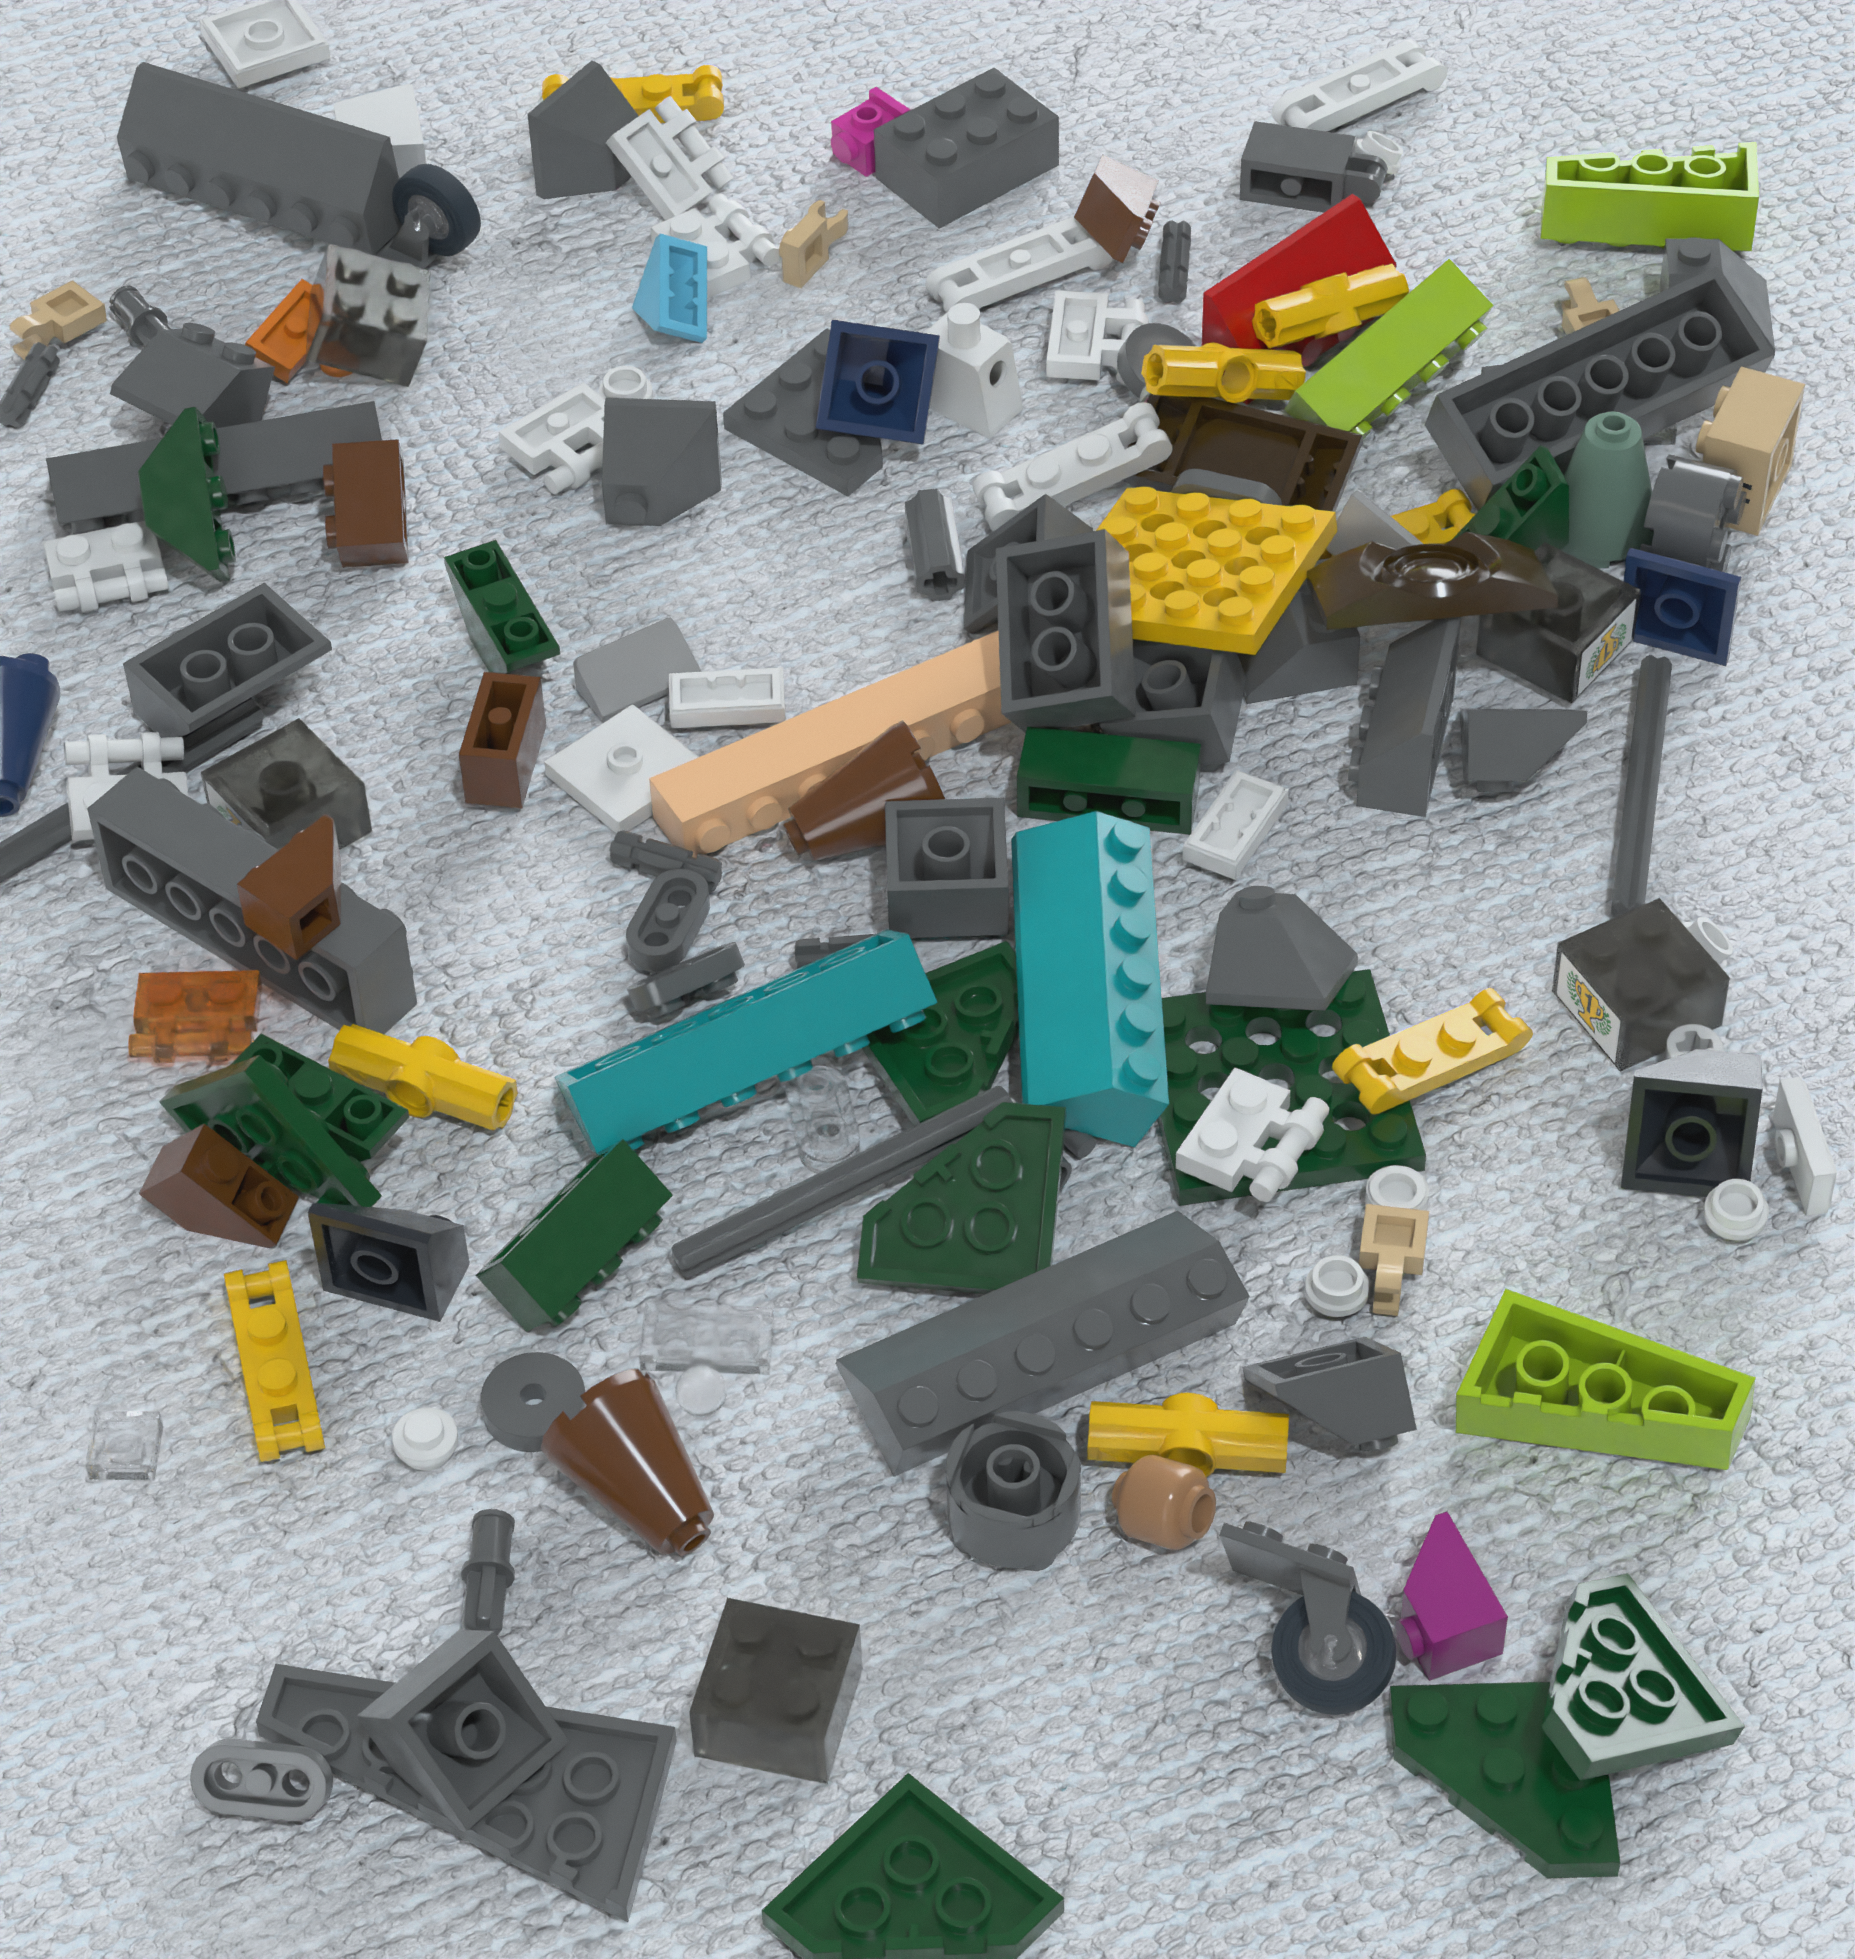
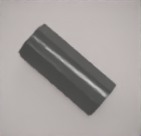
(934, 545)

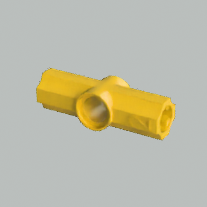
(1329, 306)
(1199, 372)
(423, 1076)
(1190, 1432)

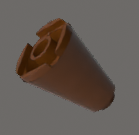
(849, 805)
(633, 1462)

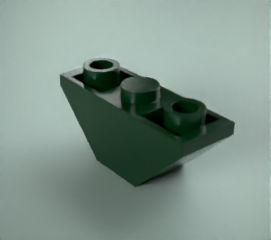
(186, 497)
(1528, 506)
(498, 610)
(355, 1115)

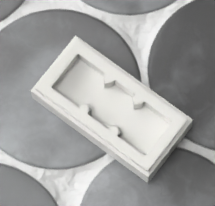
(726, 697)
(1235, 824)
(1803, 1146)

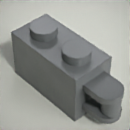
(1306, 168)

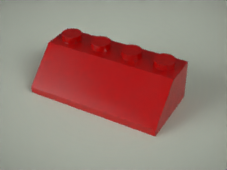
(1327, 246)

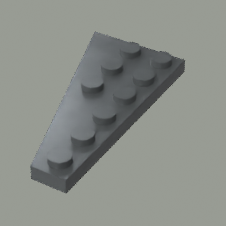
(571, 1823)

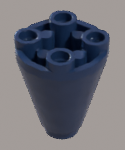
(26, 712)

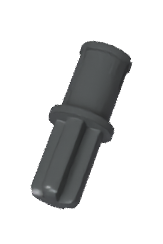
(139, 316)
(488, 1571)

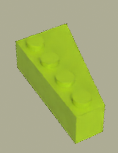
(1652, 197)
(1395, 354)
(1599, 1389)

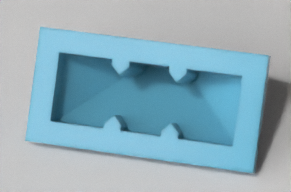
(675, 289)

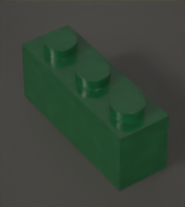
(1116, 775)
(576, 1238)

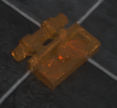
(195, 1014)

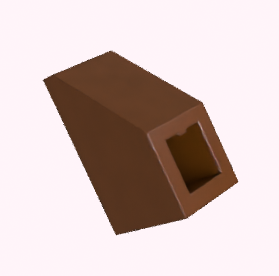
(1118, 207)
(296, 891)
(218, 1190)

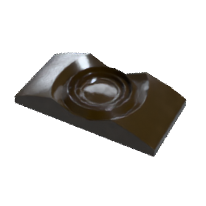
(1290, 455)
(1429, 582)

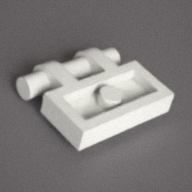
(661, 166)
(726, 262)
(1078, 334)
(554, 434)
(105, 566)
(99, 752)
(1237, 1125)

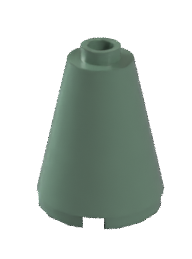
(1608, 491)

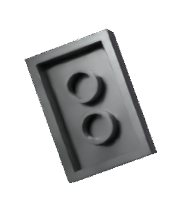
(966, 147)
(1065, 631)

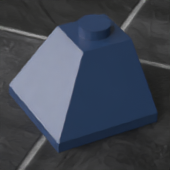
(877, 382)
(1683, 606)

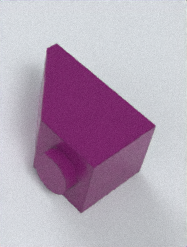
(1449, 1606)

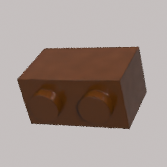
(368, 503)
(502, 740)

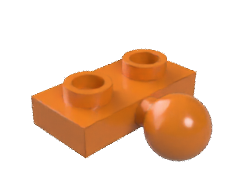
(283, 335)

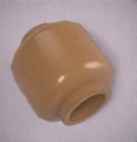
(1164, 1502)

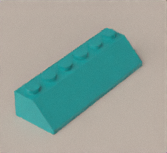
(1090, 975)
(748, 1041)

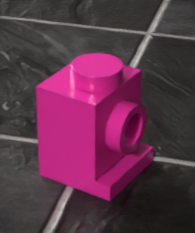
(854, 130)

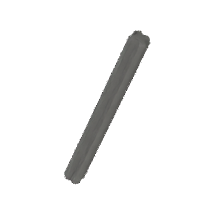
(1642, 785)
(55, 829)
(833, 1185)

